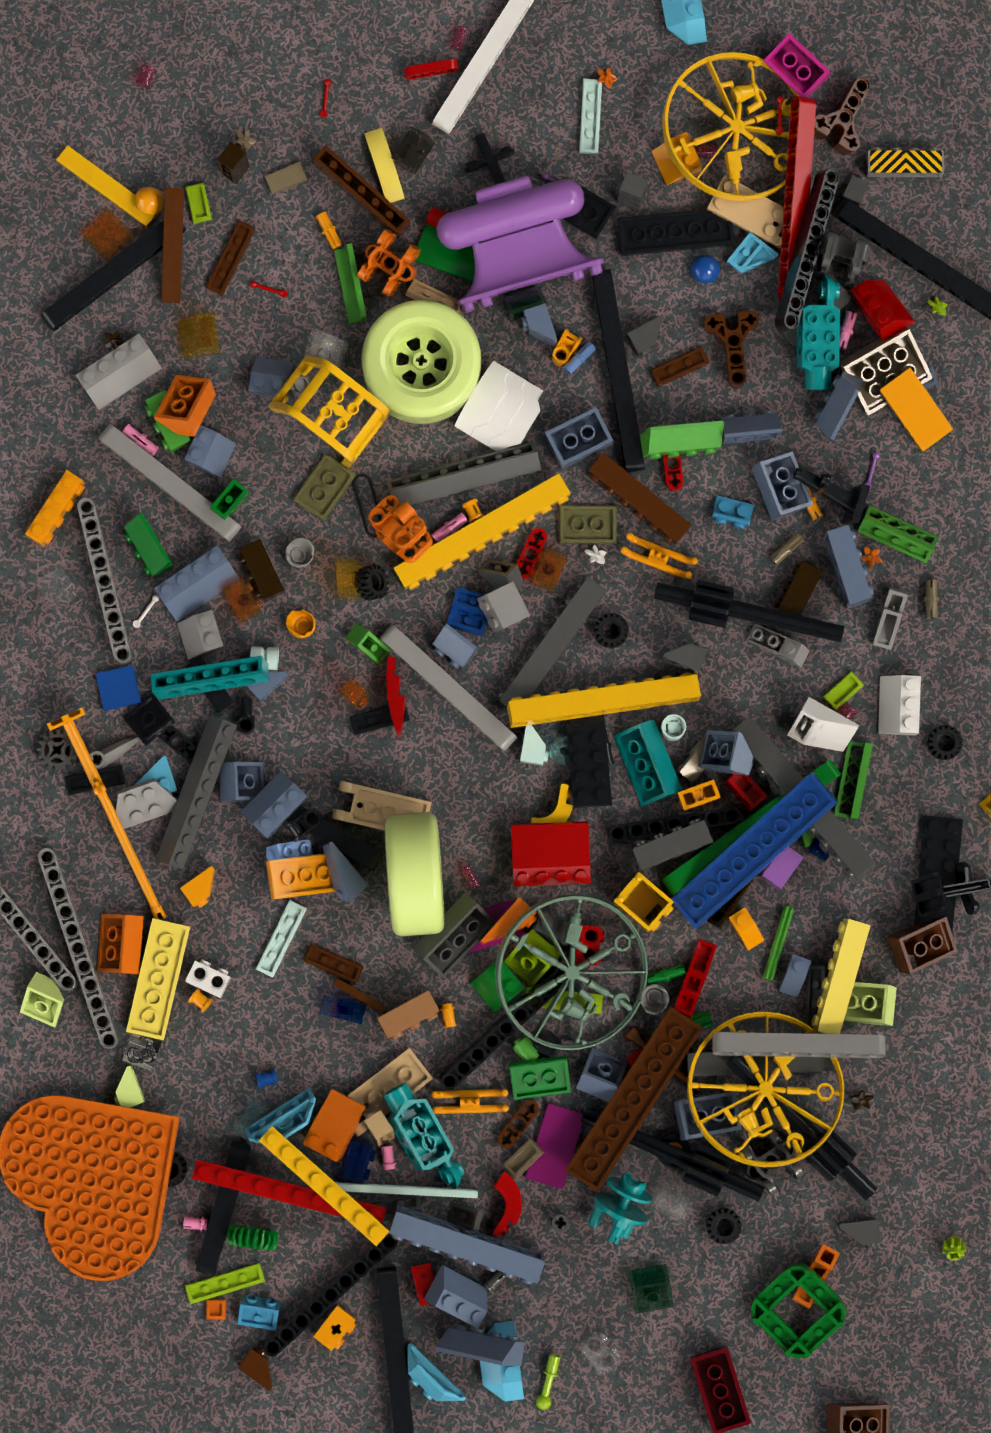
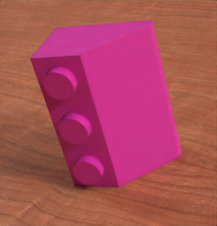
(797, 66)

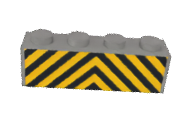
(904, 163)

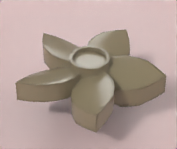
(245, 139)

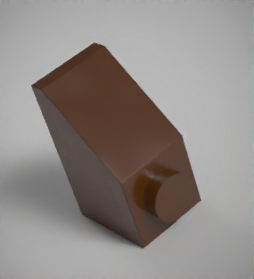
(257, 1367)

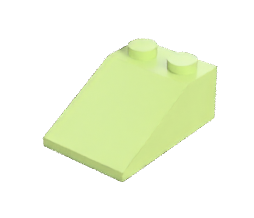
(871, 1004)

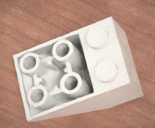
(822, 727)

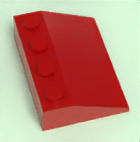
(550, 853)

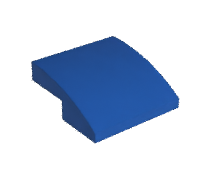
(466, 613)

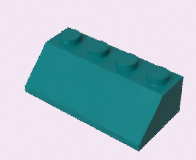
(647, 762)

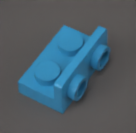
(732, 512)
(259, 1312)

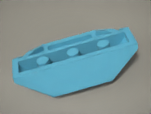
(685, 20)
(286, 1118)
(430, 1378)
(503, 1379)

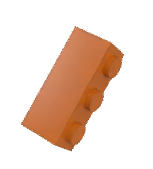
(185, 404)
(120, 943)

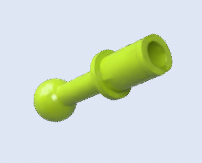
(543, 1401)

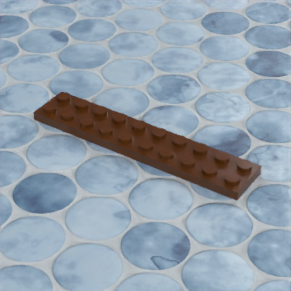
(634, 1099)

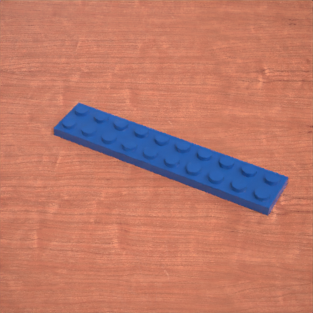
(754, 850)

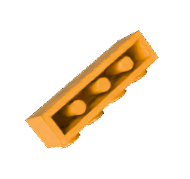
(55, 508)

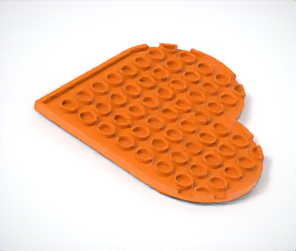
(96, 1177)

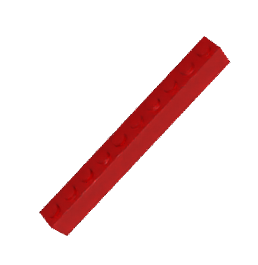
(272, 1188)

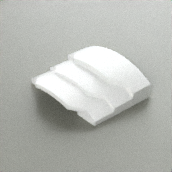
(500, 408)

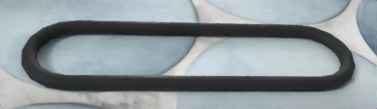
(359, 504)

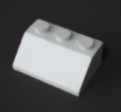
(899, 705)

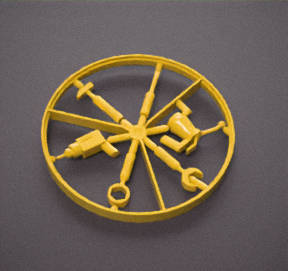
(738, 94)
(765, 1089)

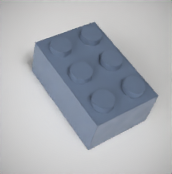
(578, 438)
(705, 1107)

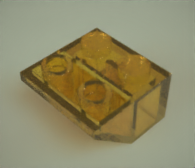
(199, 335)

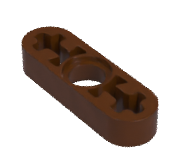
(531, 1115)

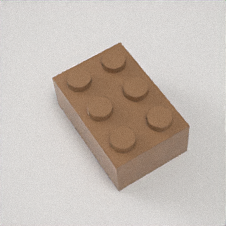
(409, 1015)

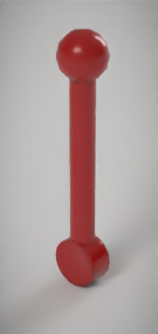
(323, 113)
(779, 130)
(283, 293)

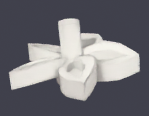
(596, 555)

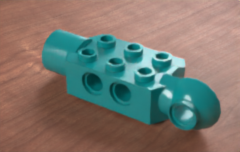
(820, 337)
(422, 1134)

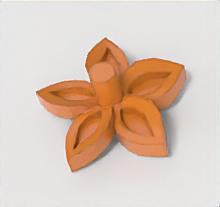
(606, 77)
(871, 556)

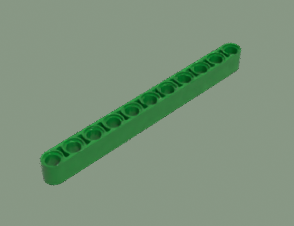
(688, 871)

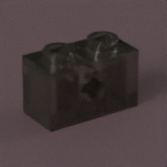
(413, 150)

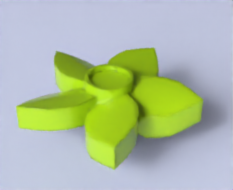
(938, 306)

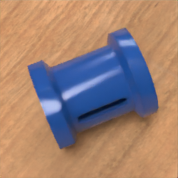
(266, 1078)

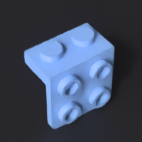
(289, 850)

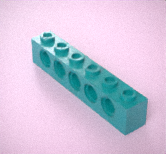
(210, 677)

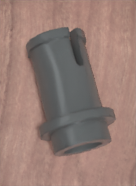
(494, 1281)

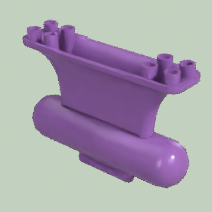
(517, 237)

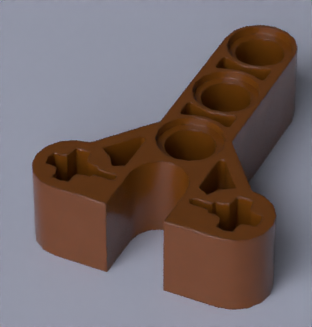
(846, 140)
(722, 334)

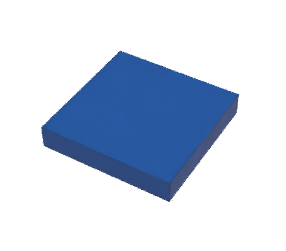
(118, 688)

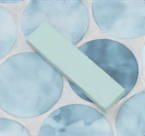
(590, 116)
(281, 938)

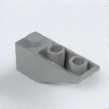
(778, 645)

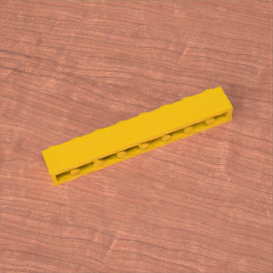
(324, 1186)

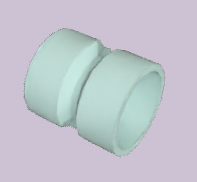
(271, 656)
(673, 727)

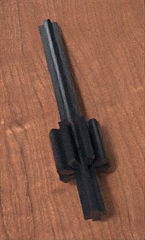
(714, 604)
(832, 1156)
(705, 1169)

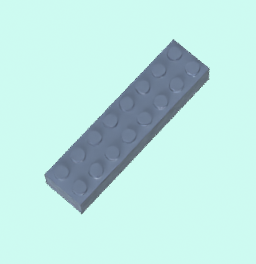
(466, 1244)

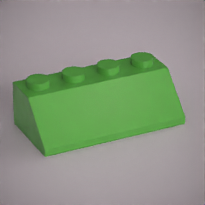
(682, 439)

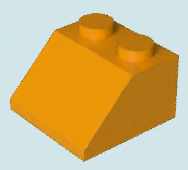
(666, 166)

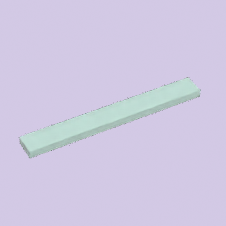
(408, 1190)

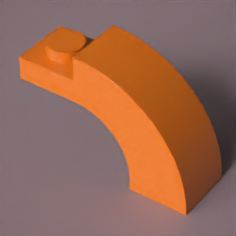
(822, 1264)

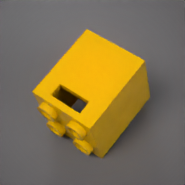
(640, 898)

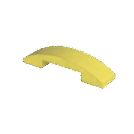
(384, 165)

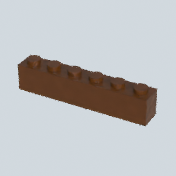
(361, 191)
(639, 498)

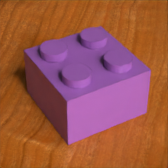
(781, 868)

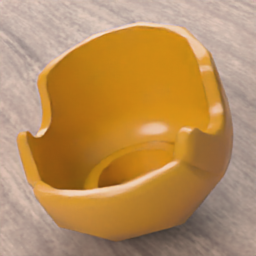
(149, 200)
(300, 623)

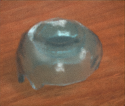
(557, 750)

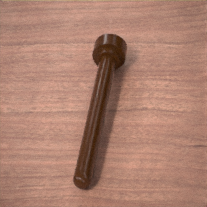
(635, 1036)

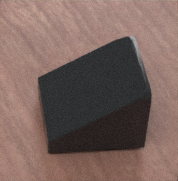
(545, 1050)

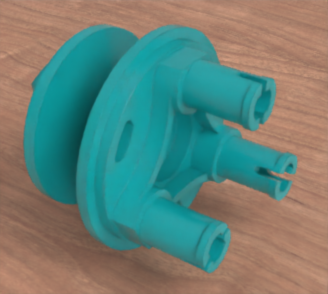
(622, 1212)

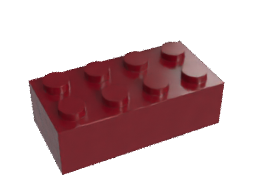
(720, 1390)

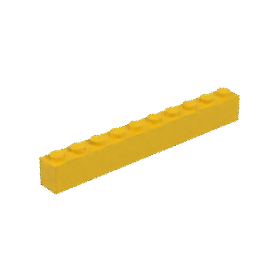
(482, 531)
(604, 700)

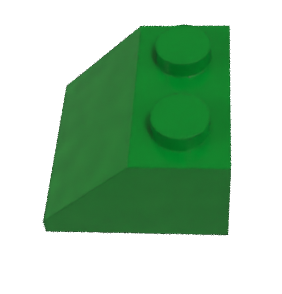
(486, 986)

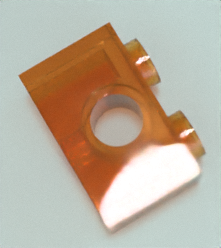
(556, 561)
(237, 590)
(354, 694)

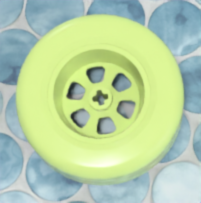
(427, 322)
(414, 874)

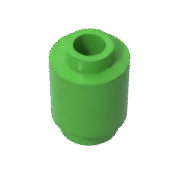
(525, 1049)

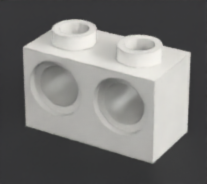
(207, 982)

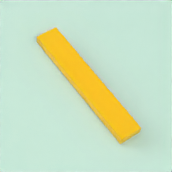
(103, 184)

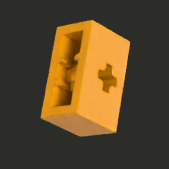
(698, 795)
(325, 1334)

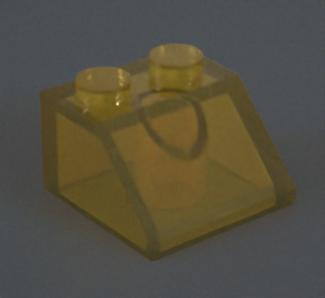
(345, 578)

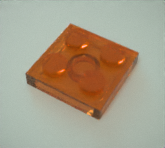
(107, 234)

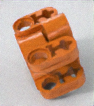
(382, 248)
(400, 528)

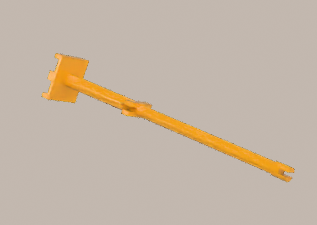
(99, 788)

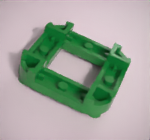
(779, 1330)

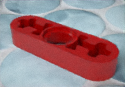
(434, 68)
(679, 477)
(541, 543)

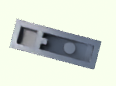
(343, 875)

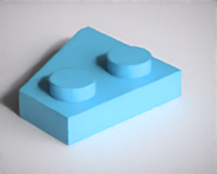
(751, 254)
(162, 773)

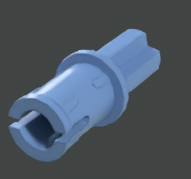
(579, 358)

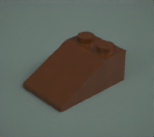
(922, 945)
(858, 1418)

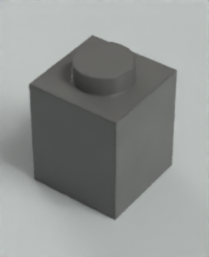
(856, 189)

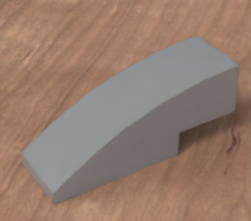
(890, 618)

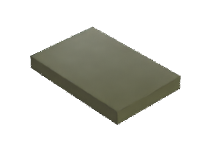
(324, 487)
(587, 524)

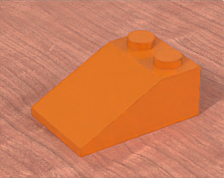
(502, 926)
(334, 1125)

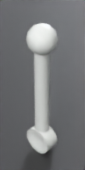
(136, 623)

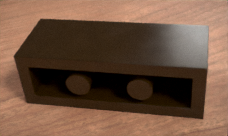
(233, 162)
(261, 570)
(799, 589)

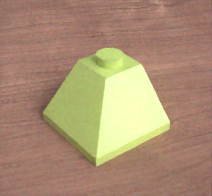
(43, 1000)

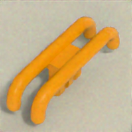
(658, 556)
(470, 1101)

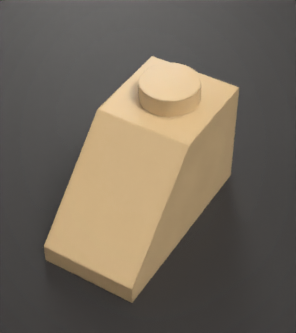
(379, 1128)

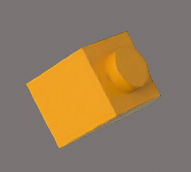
(199, 888)
(746, 928)

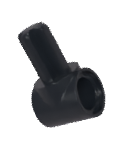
(246, 715)

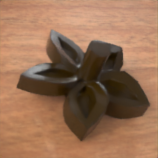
(113, 340)
(861, 1099)

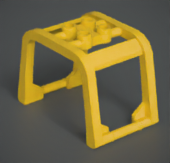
(366, 433)

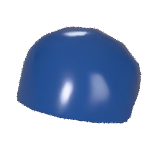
(704, 269)

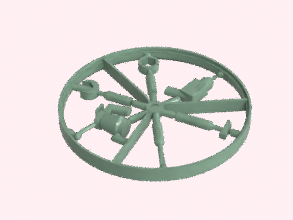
(570, 1006)

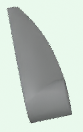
(114, 751)

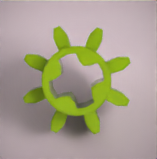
(954, 1248)

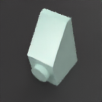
(533, 748)

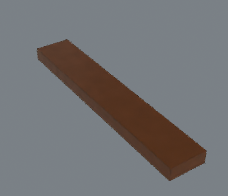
(172, 245)

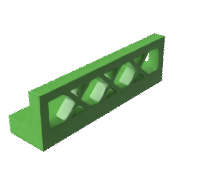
(350, 285)
(897, 536)
(860, 781)

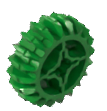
(252, 1237)

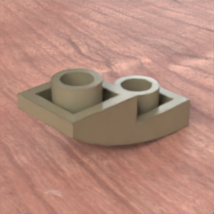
(690, 768)

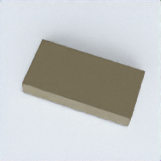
(286, 178)
(523, 1158)

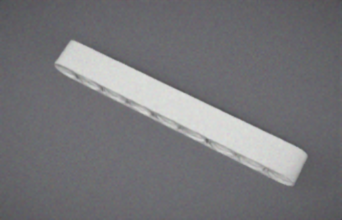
(481, 64)

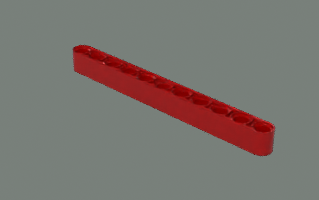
(797, 179)

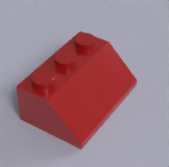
(881, 308)

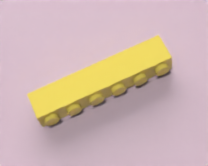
(841, 977)

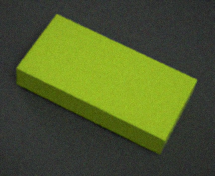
(198, 203)
(843, 691)

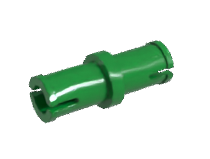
(666, 974)

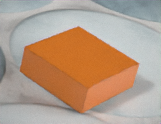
(215, 1309)

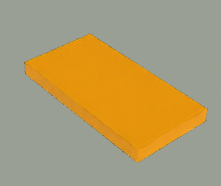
(915, 409)
(299, 876)

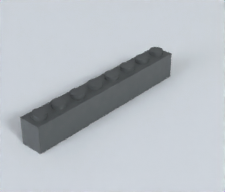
(466, 474)
(555, 641)
(196, 792)
(713, 1065)

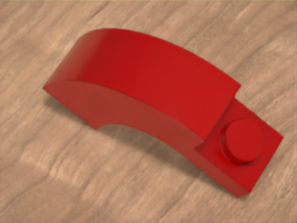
(513, 1201)

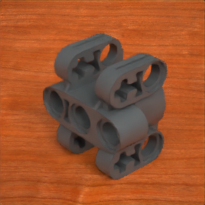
(843, 251)
(776, 1151)

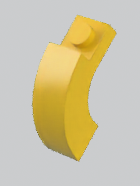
(562, 810)

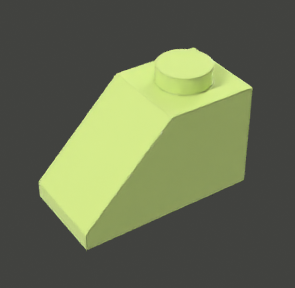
(129, 1090)

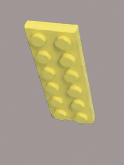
(158, 979)

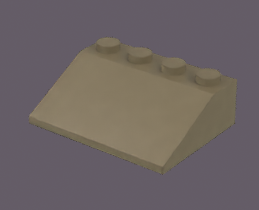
(881, 363)

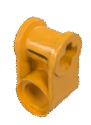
(567, 345)

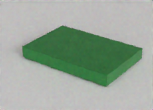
(540, 1077)

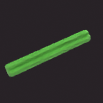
(778, 943)

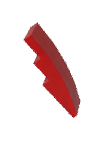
(396, 701)
(695, 978)

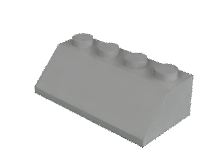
(118, 371)

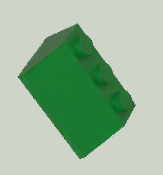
(147, 546)

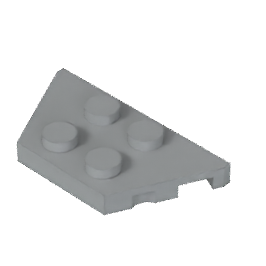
(143, 803)

